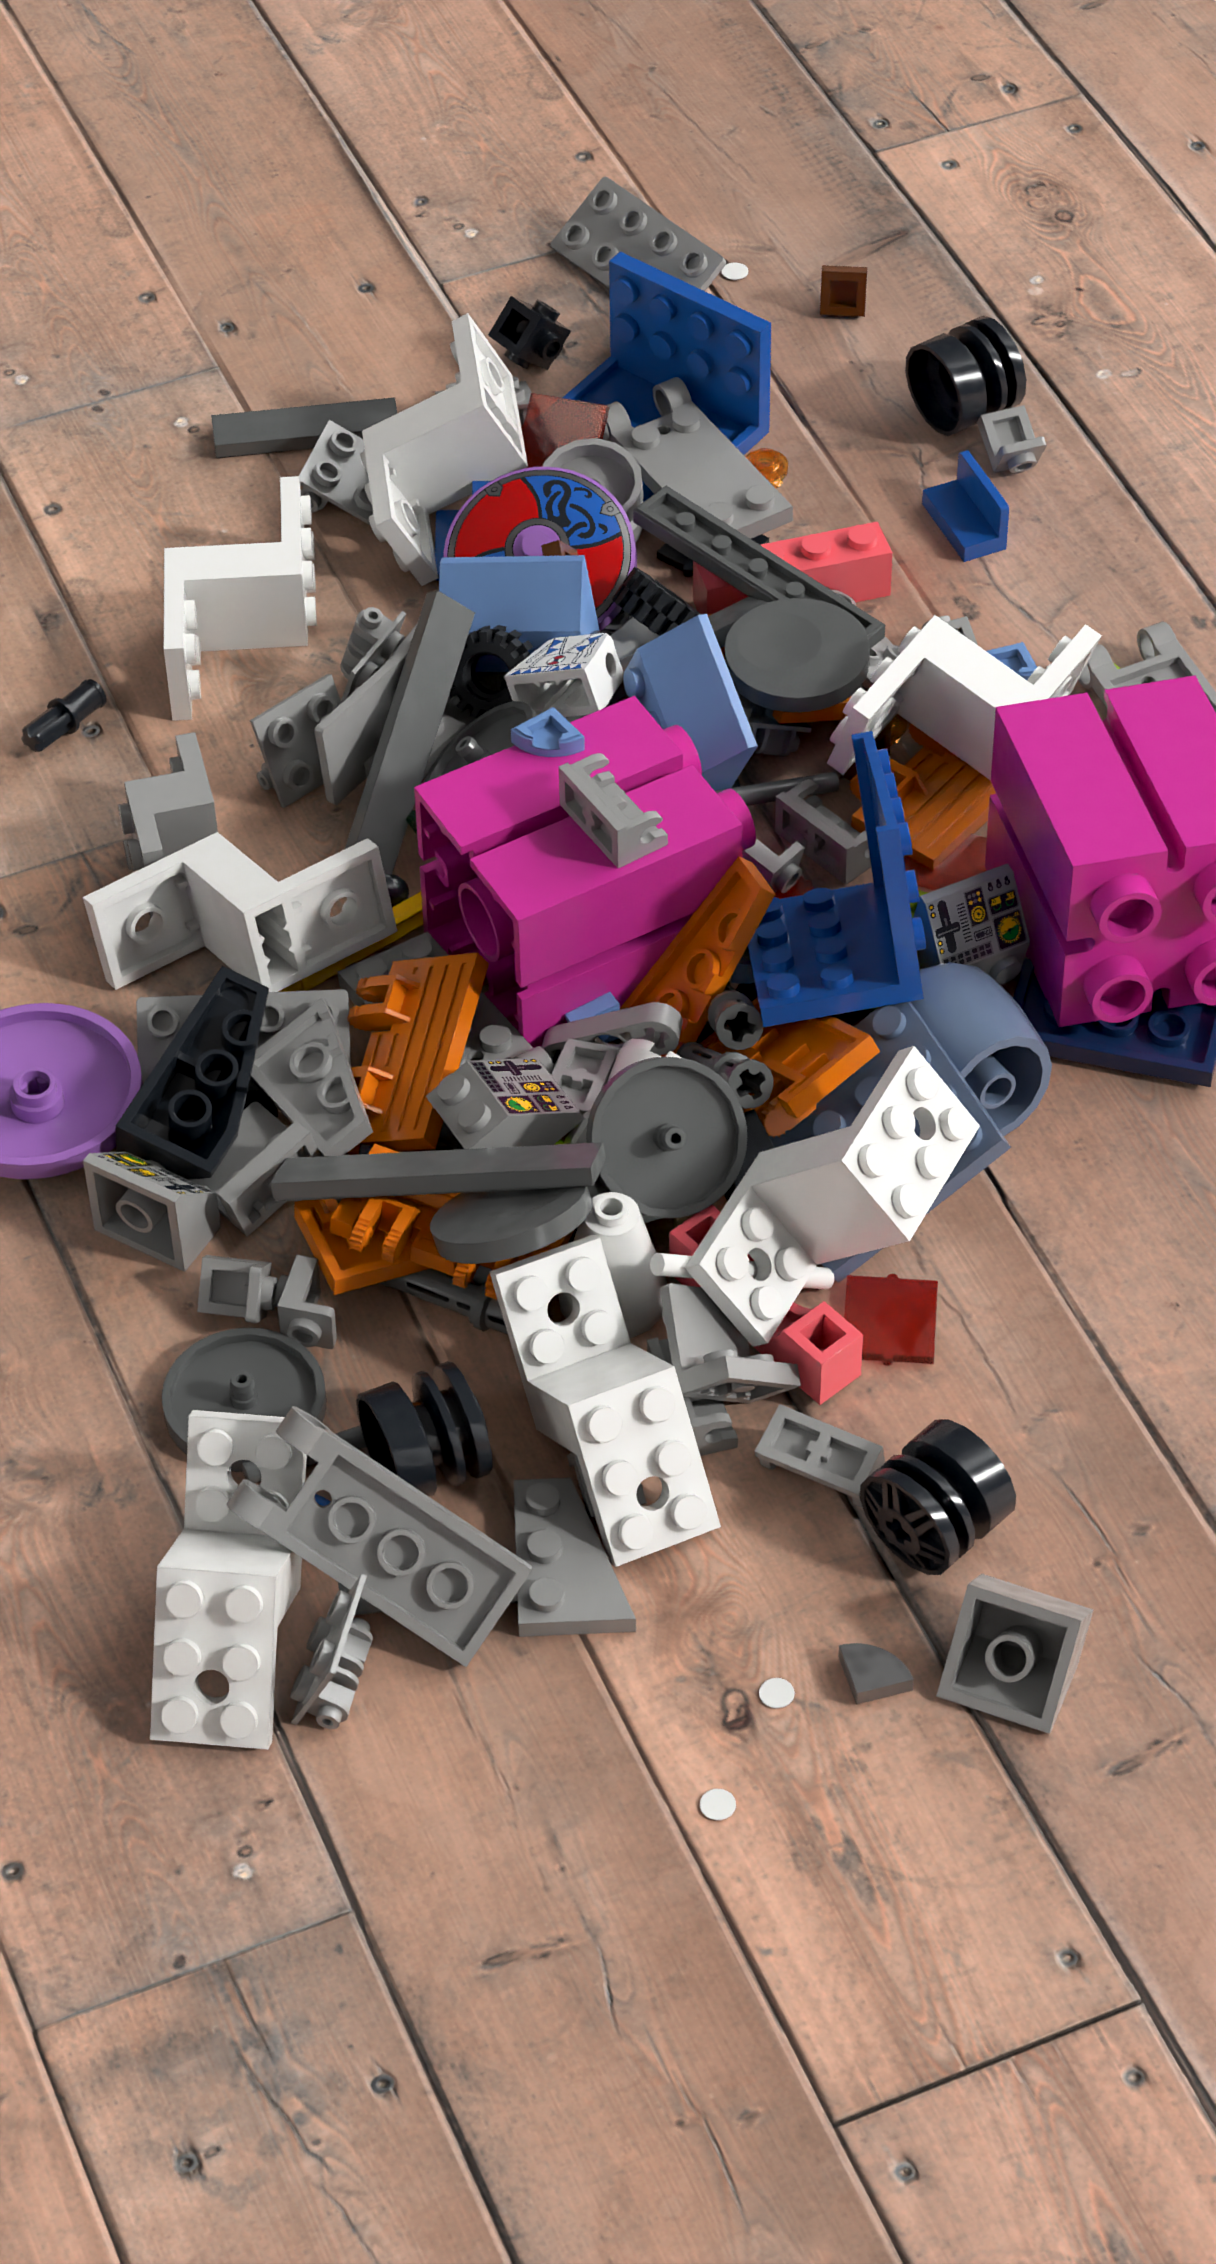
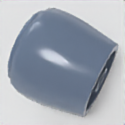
(986, 1040)

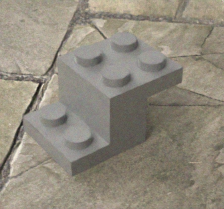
(168, 809)

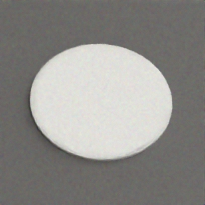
(735, 271)
(776, 1693)
(717, 1804)

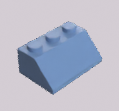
(526, 593)
(688, 684)

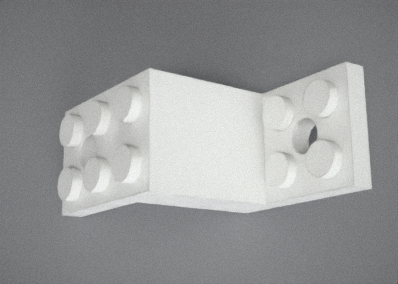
(439, 447)
(238, 597)
(952, 691)
(241, 913)
(833, 1196)
(605, 1400)
(224, 1589)

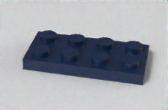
(1157, 1043)

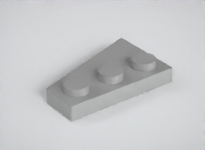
(312, 1081)
(571, 1576)

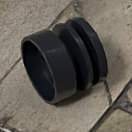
(965, 375)
(436, 1429)
(938, 1496)

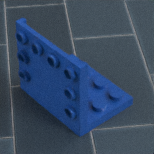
(679, 331)
(849, 943)

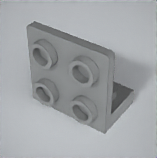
(251, 1164)
(713, 1354)

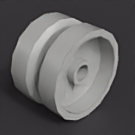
(607, 465)

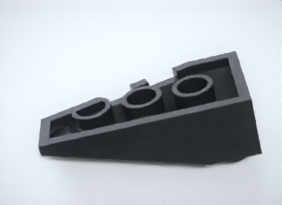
(199, 1087)

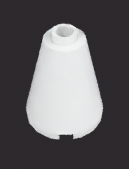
(628, 1256)

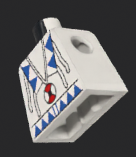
(580, 671)

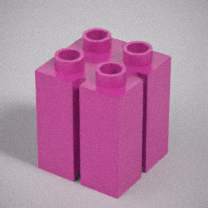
(1111, 845)
(539, 892)

